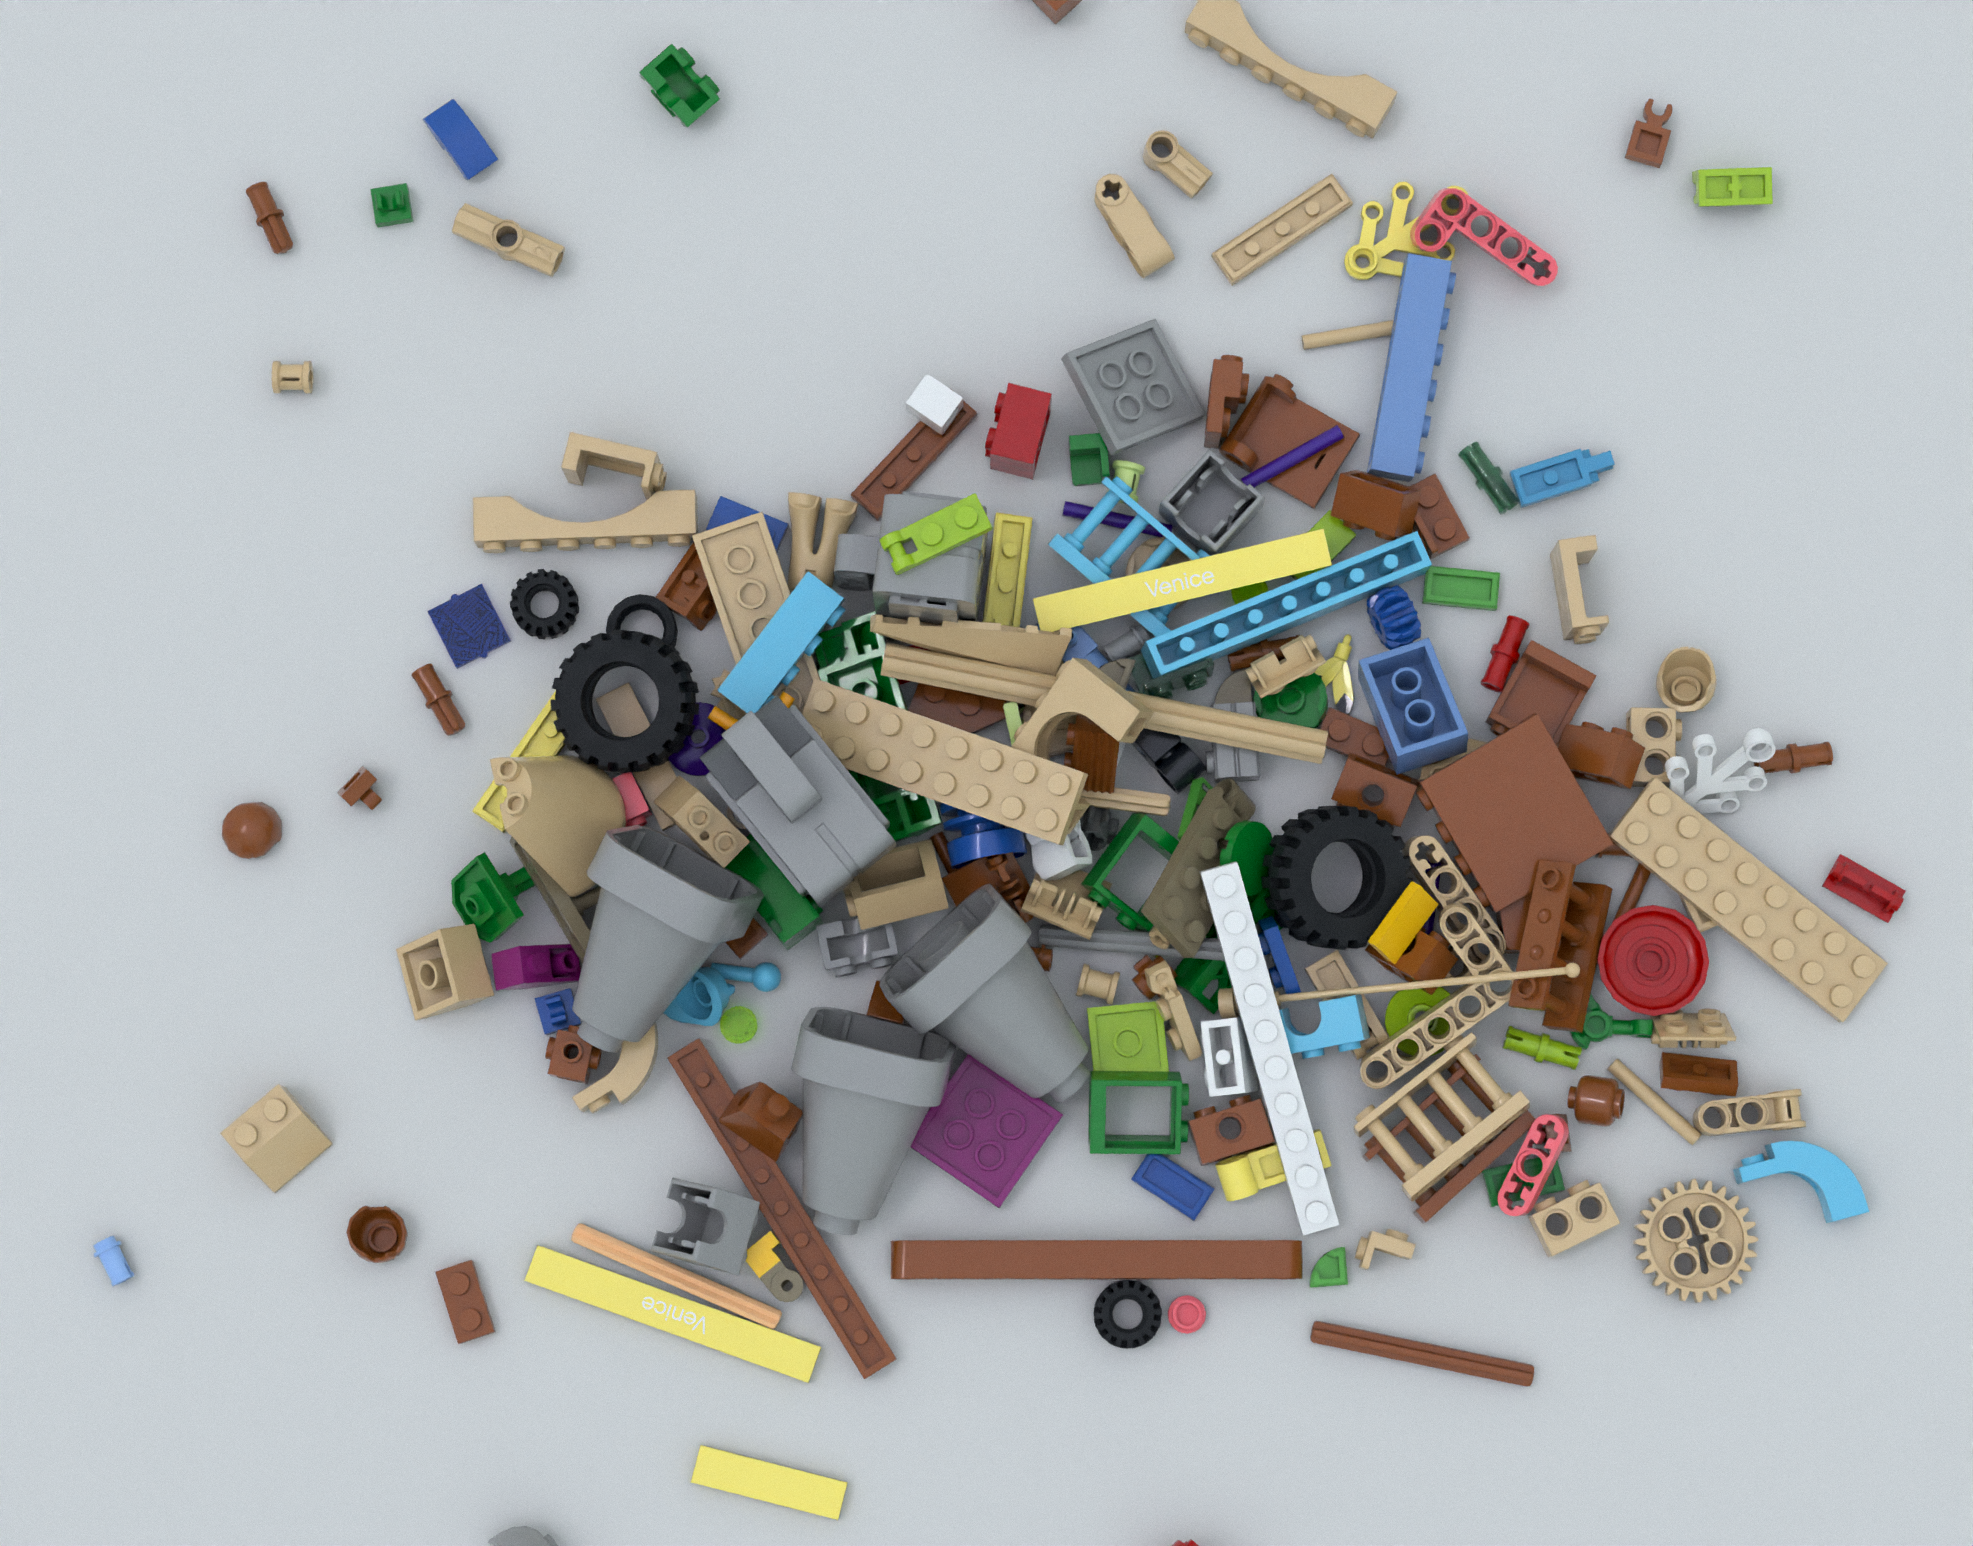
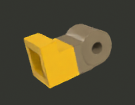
(782, 1282)

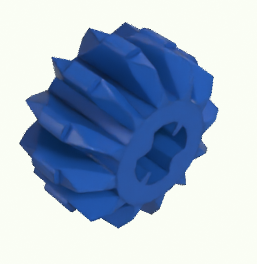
(1393, 617)

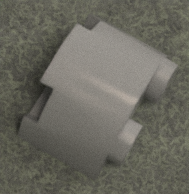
(847, 946)

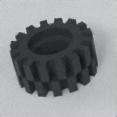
(534, 584)
(1104, 1314)

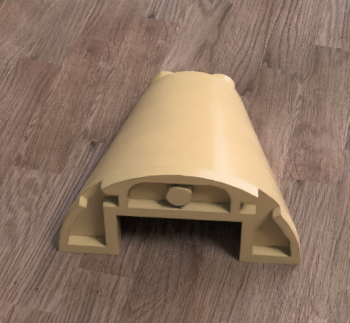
(559, 813)

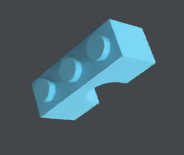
(1341, 1024)

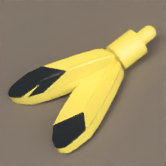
(1337, 672)

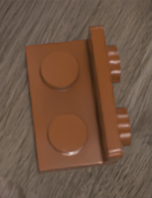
(1437, 519)
(688, 591)

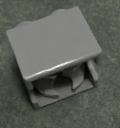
(1211, 505)
(712, 1227)

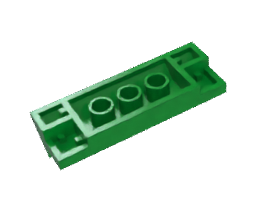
(853, 660)

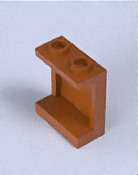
(1542, 686)

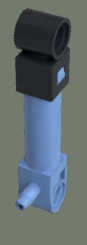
(1162, 750)

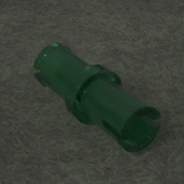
(1489, 477)

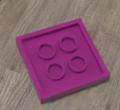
(985, 1131)

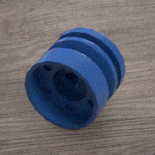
(979, 837)

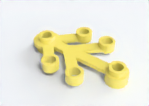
(1397, 237)

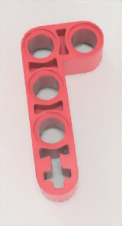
(1489, 242)

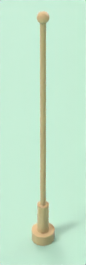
(1229, 1009)

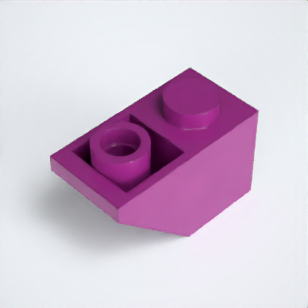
(535, 966)

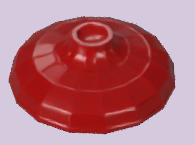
(1653, 960)

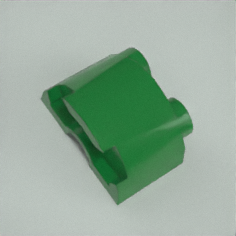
(678, 85)

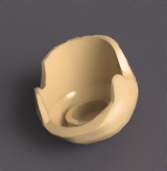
(1686, 679)

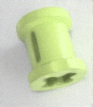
(1130, 474)

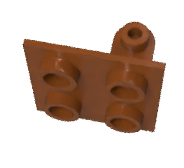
(998, 870)

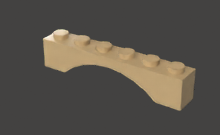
(1351, 99)
(661, 518)

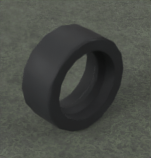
(649, 603)

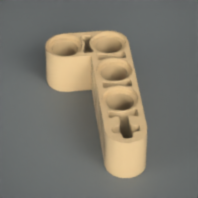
(1458, 893)

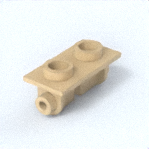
(1300, 660)

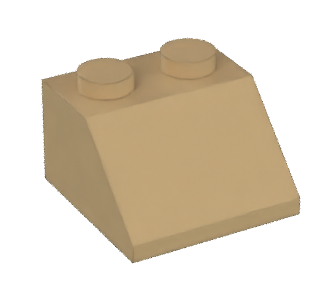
(445, 971)
(276, 1138)

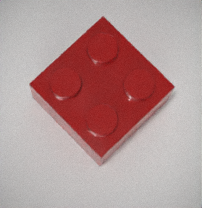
(1020, 430)

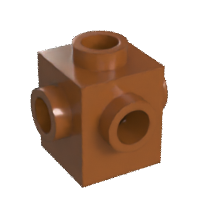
(573, 1069)

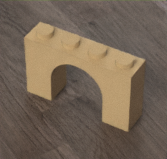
(1084, 691)

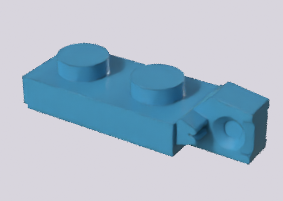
(1558, 475)

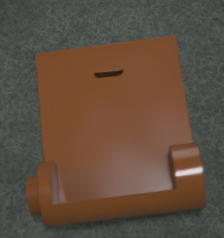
(1279, 423)

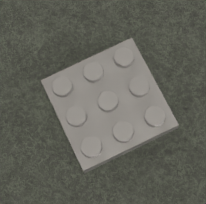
(1133, 386)

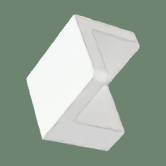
(934, 404)

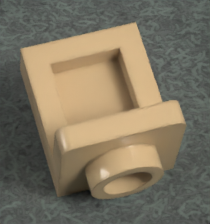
(1392, 1243)

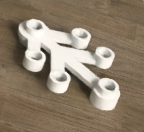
(1757, 747)

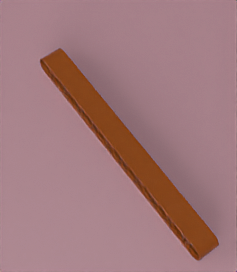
(1096, 1259)

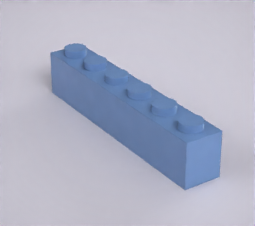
(1410, 367)

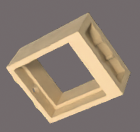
(701, 821)
(899, 899)

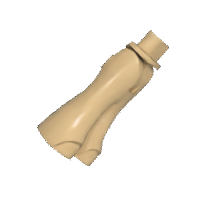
(804, 515)

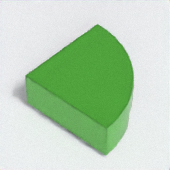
(1330, 1269)

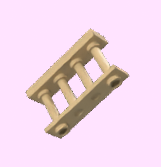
(1447, 1153)

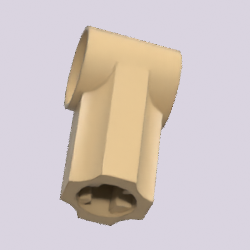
(1179, 166)

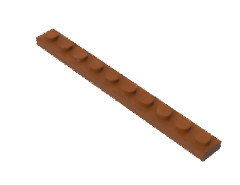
(785, 1215)

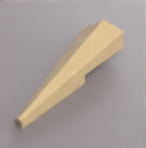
(982, 641)

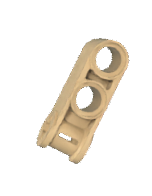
(1132, 226)
(1775, 1112)

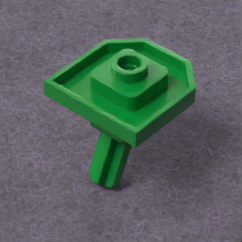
(489, 898)

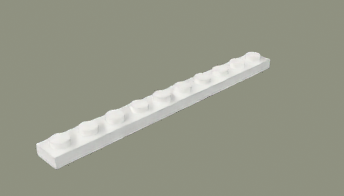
(1269, 1048)

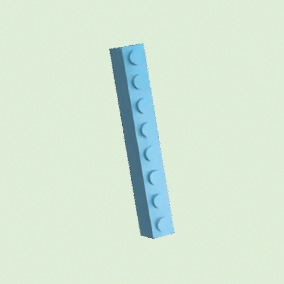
(1288, 606)

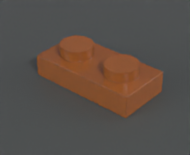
(1354, 736)
(1698, 1074)
(465, 1301)

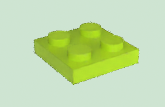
(1127, 1038)

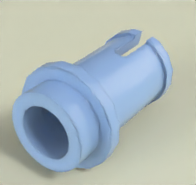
(113, 1260)

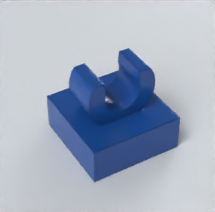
(557, 1011)

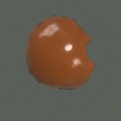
(251, 829)
(377, 1234)

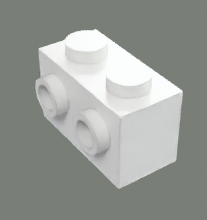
(1227, 1058)

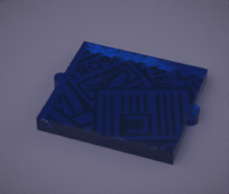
(469, 626)

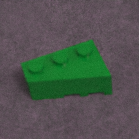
(782, 906)

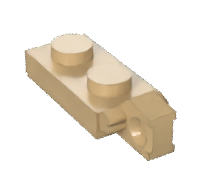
(1173, 1008)

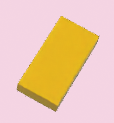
(1403, 922)

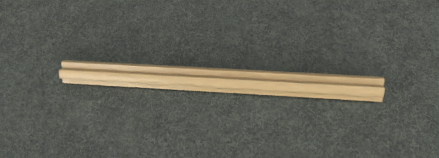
(1168, 716)

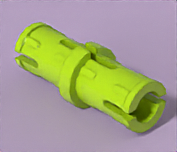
(1542, 1047)

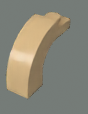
(626, 1078)

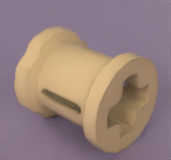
(292, 377)
(1098, 984)

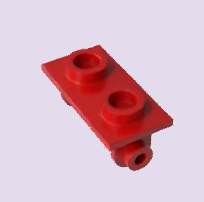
(1864, 888)

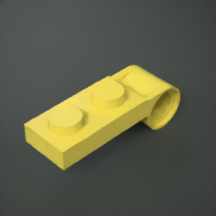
(1258, 1169)

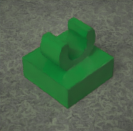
(391, 205)

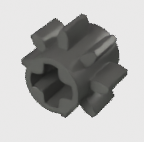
(1098, 827)

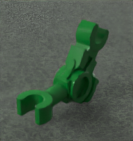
(1601, 1026)

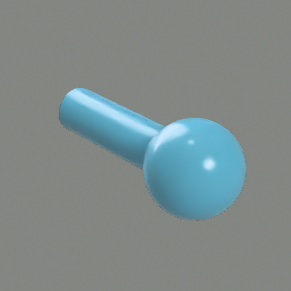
(764, 976)

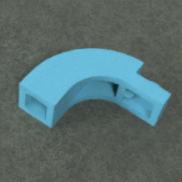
(1827, 1174)

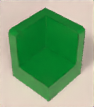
(1088, 459)

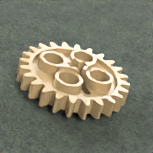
(1729, 1231)

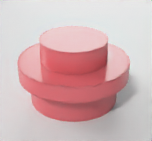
(1186, 1314)

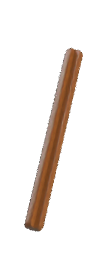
(1422, 1353)

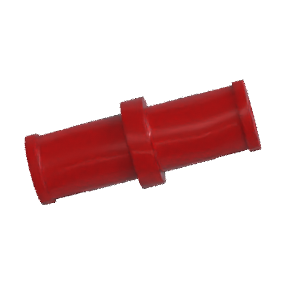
(1504, 653)

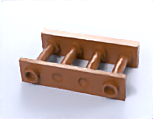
(1580, 944)
(1431, 1200)

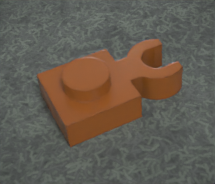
(1648, 139)

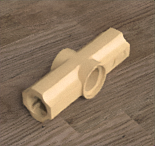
(488, 230)

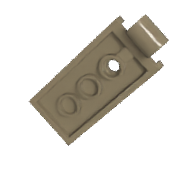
(1178, 899)

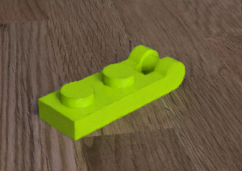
(937, 533)

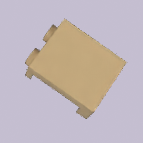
(613, 456)
(1565, 560)

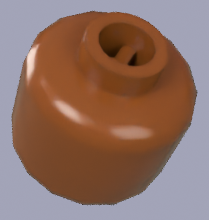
(1596, 1100)

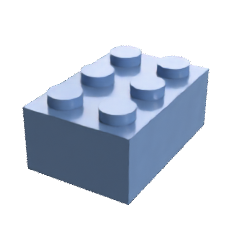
(1412, 706)

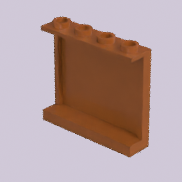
(1511, 809)

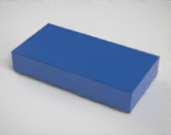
(1173, 1184)

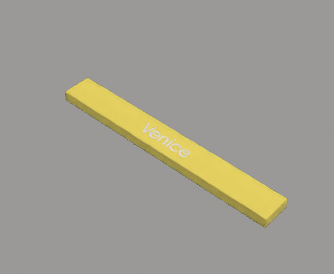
(1182, 581)
(673, 1313)

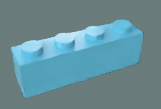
(782, 644)

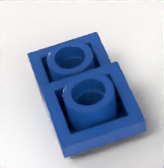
(460, 139)

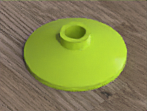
(1403, 1009)

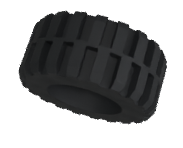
(575, 697)
(1292, 865)

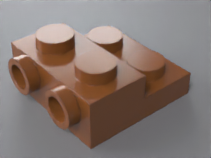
(1226, 391)

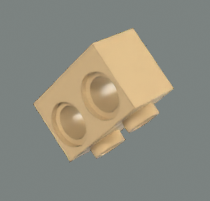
(1659, 748)
(1576, 1225)

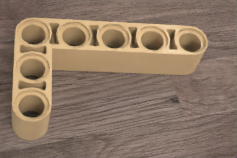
(1447, 1008)

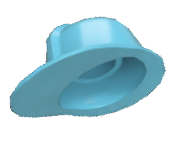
(701, 999)

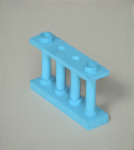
(1099, 569)

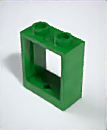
(1153, 835)
(1136, 1144)

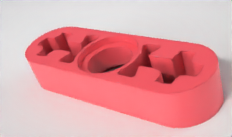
(1530, 1194)

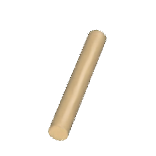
(1347, 335)
(1654, 1101)

